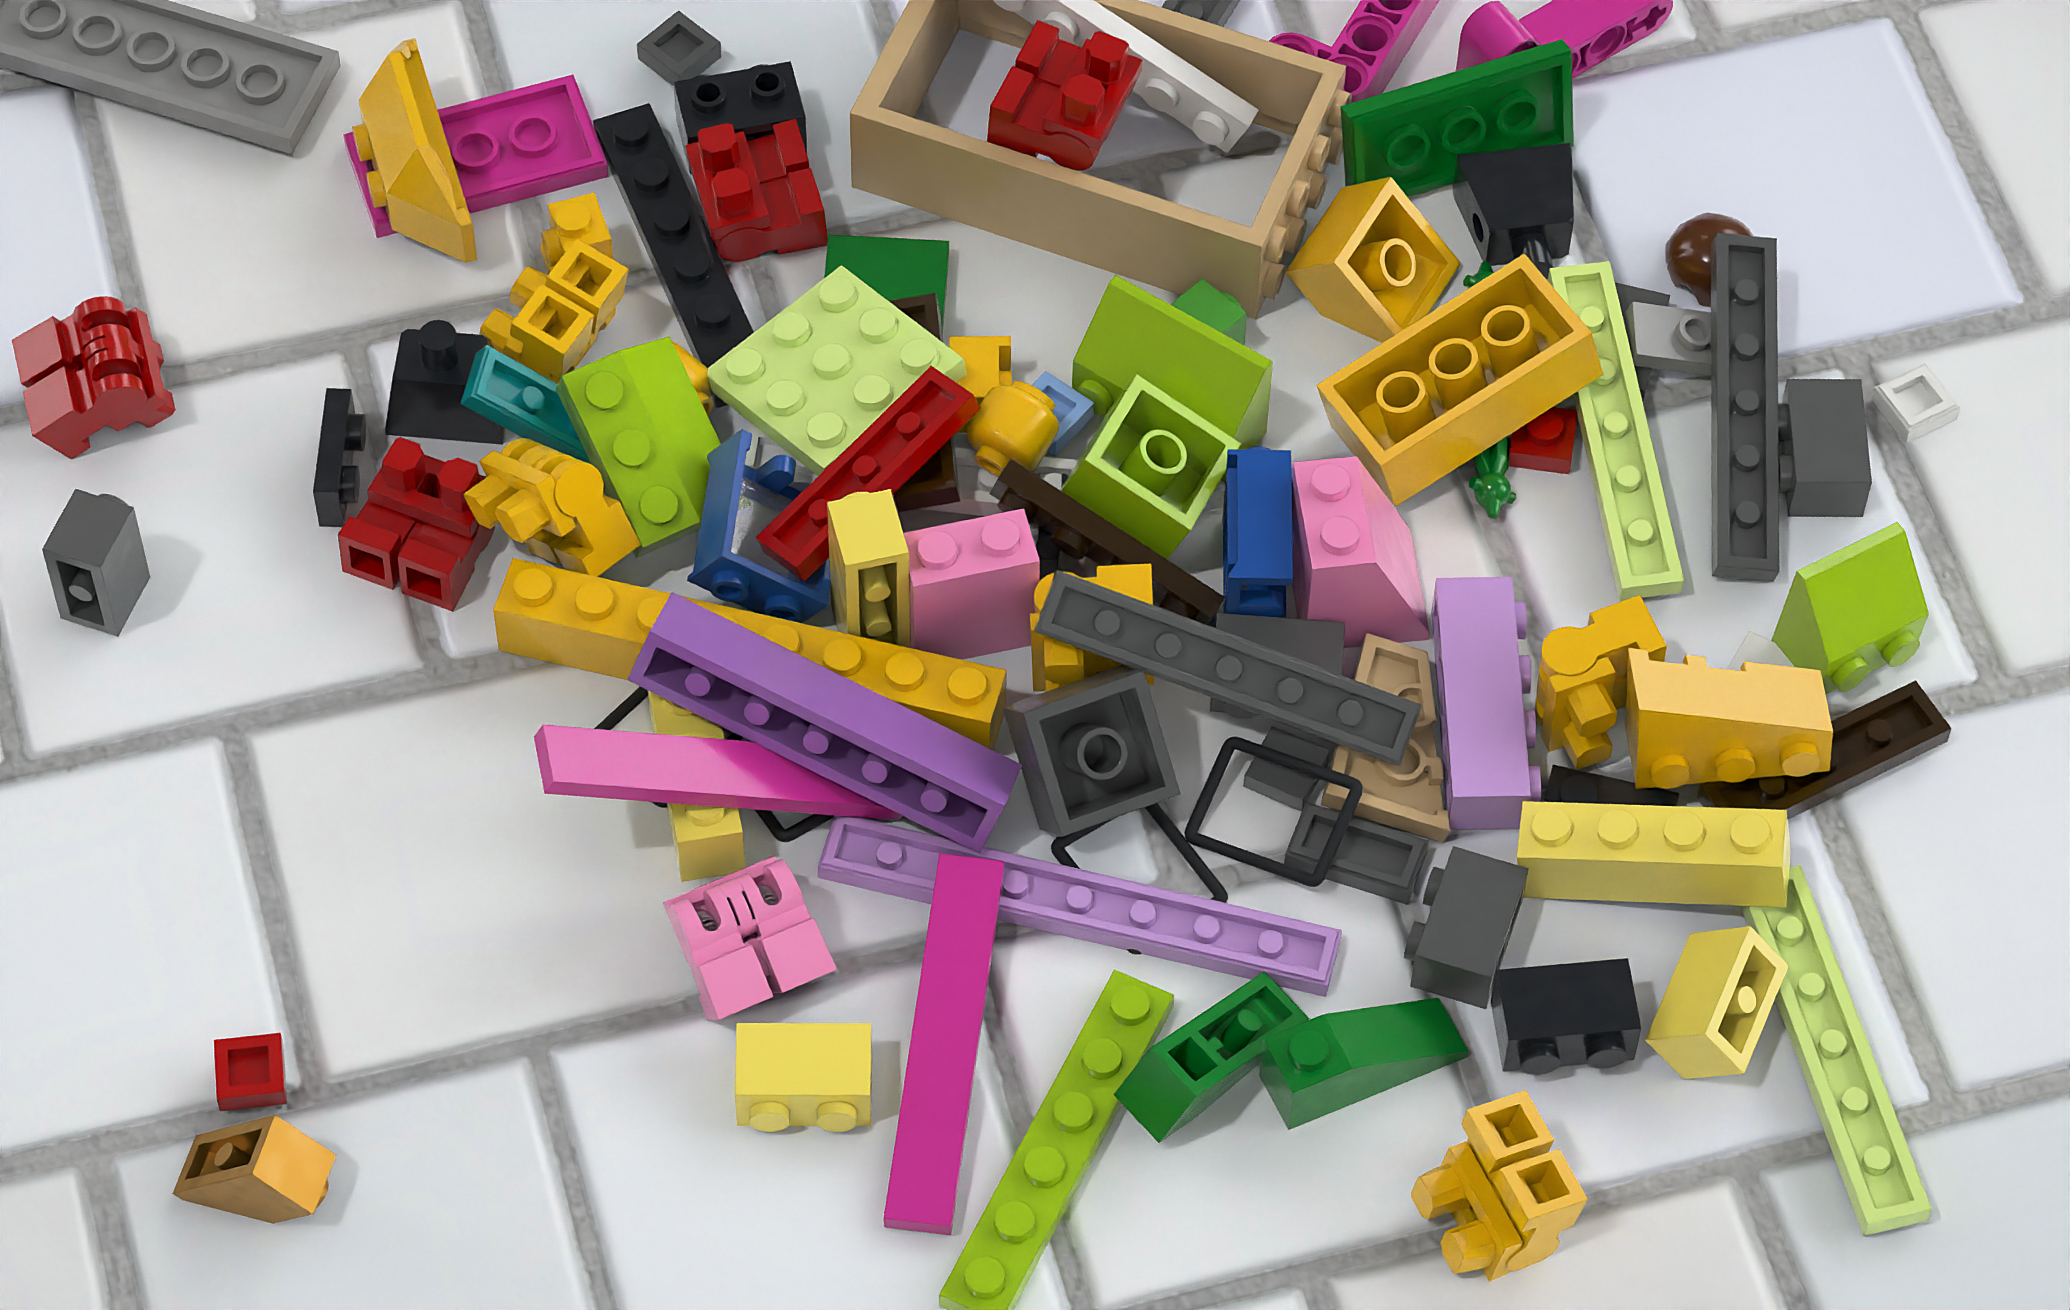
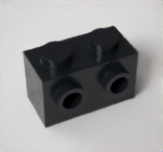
(745, 98)
(1565, 1016)

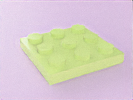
(828, 368)

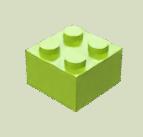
(1150, 467)

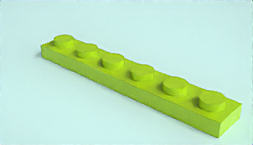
(1057, 1148)

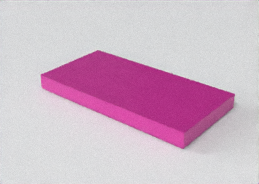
(510, 147)

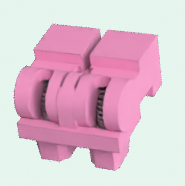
(753, 904)

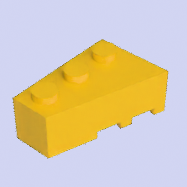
(1723, 723)

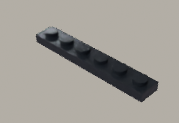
(673, 234)

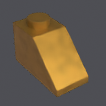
(256, 1171)

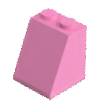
(1353, 554)
(972, 585)

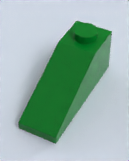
(1355, 1056)
(1206, 1057)

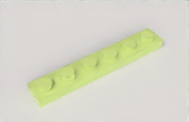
(1620, 442)
(1840, 1066)

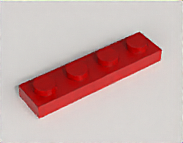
(876, 461)

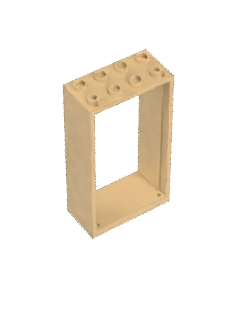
(1082, 213)

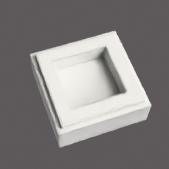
(1915, 403)

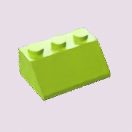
(1177, 355)
(644, 437)

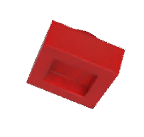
(1545, 442)
(250, 1072)

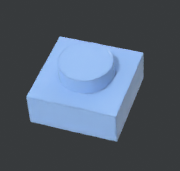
(1070, 409)

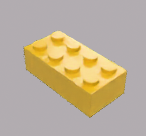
(1460, 379)

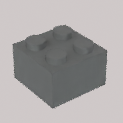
(1091, 750)

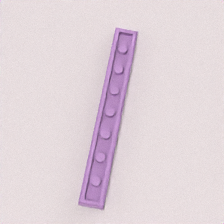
(1093, 906)

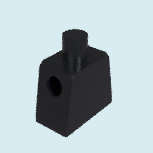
(1518, 203)
(430, 384)

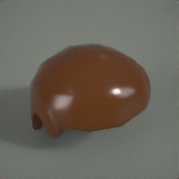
(1690, 251)

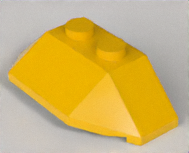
(412, 157)

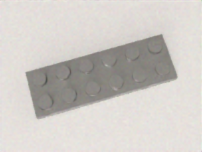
(173, 63)

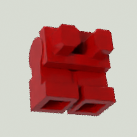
(1063, 96)
(757, 191)
(91, 374)
(416, 527)

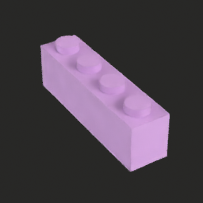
(1482, 702)

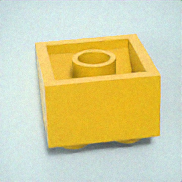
(1373, 261)

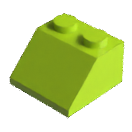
(1854, 610)

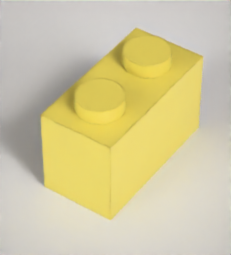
(1717, 1003)
(803, 1075)

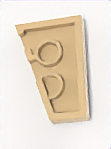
(1392, 794)

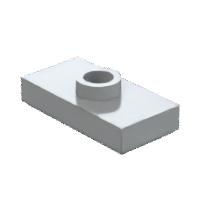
(1669, 338)

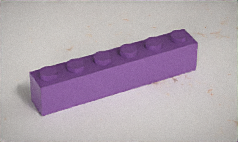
(825, 722)

